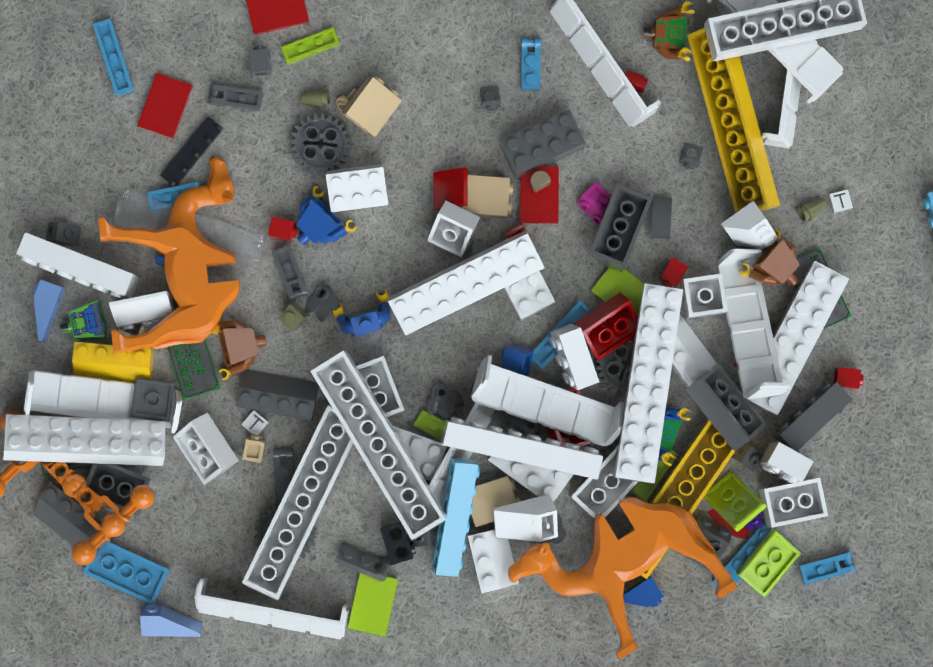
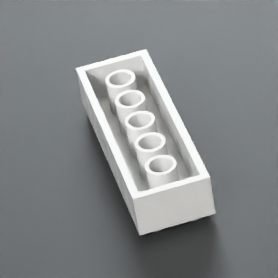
(73, 264)

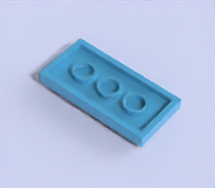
(128, 572)

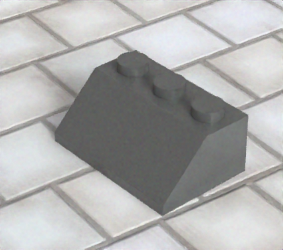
(115, 483)

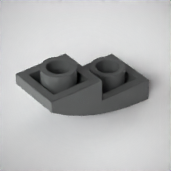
(661, 217)

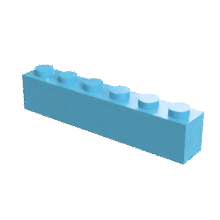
(457, 506)

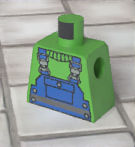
(86, 322)

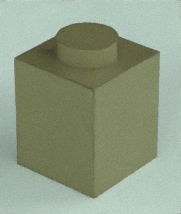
(293, 316)

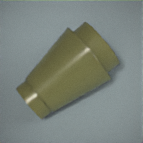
(316, 97)
(811, 209)

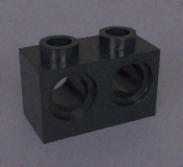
(392, 544)

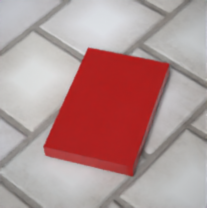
(276, 14)
(165, 106)
(543, 205)

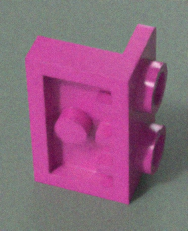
(595, 202)

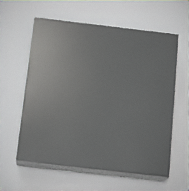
(152, 399)

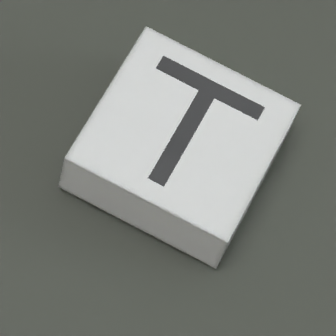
(840, 201)
(255, 423)

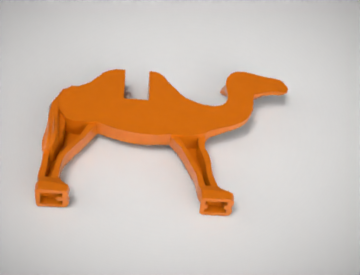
(185, 267)
(624, 559)

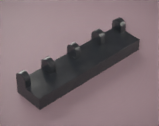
(192, 152)

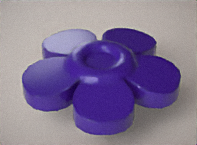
(755, 522)

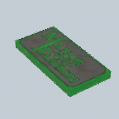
(840, 310)
(194, 368)

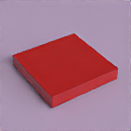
(451, 187)

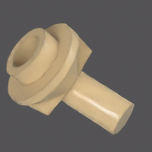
(343, 100)

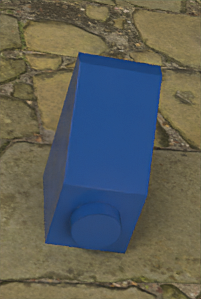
(517, 359)
(644, 594)

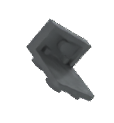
(716, 534)

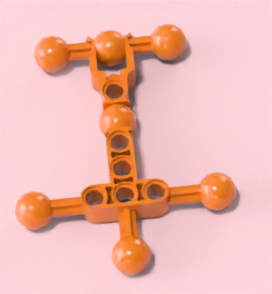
(76, 487)

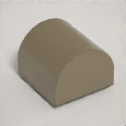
(539, 180)

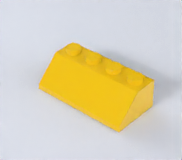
(101, 362)

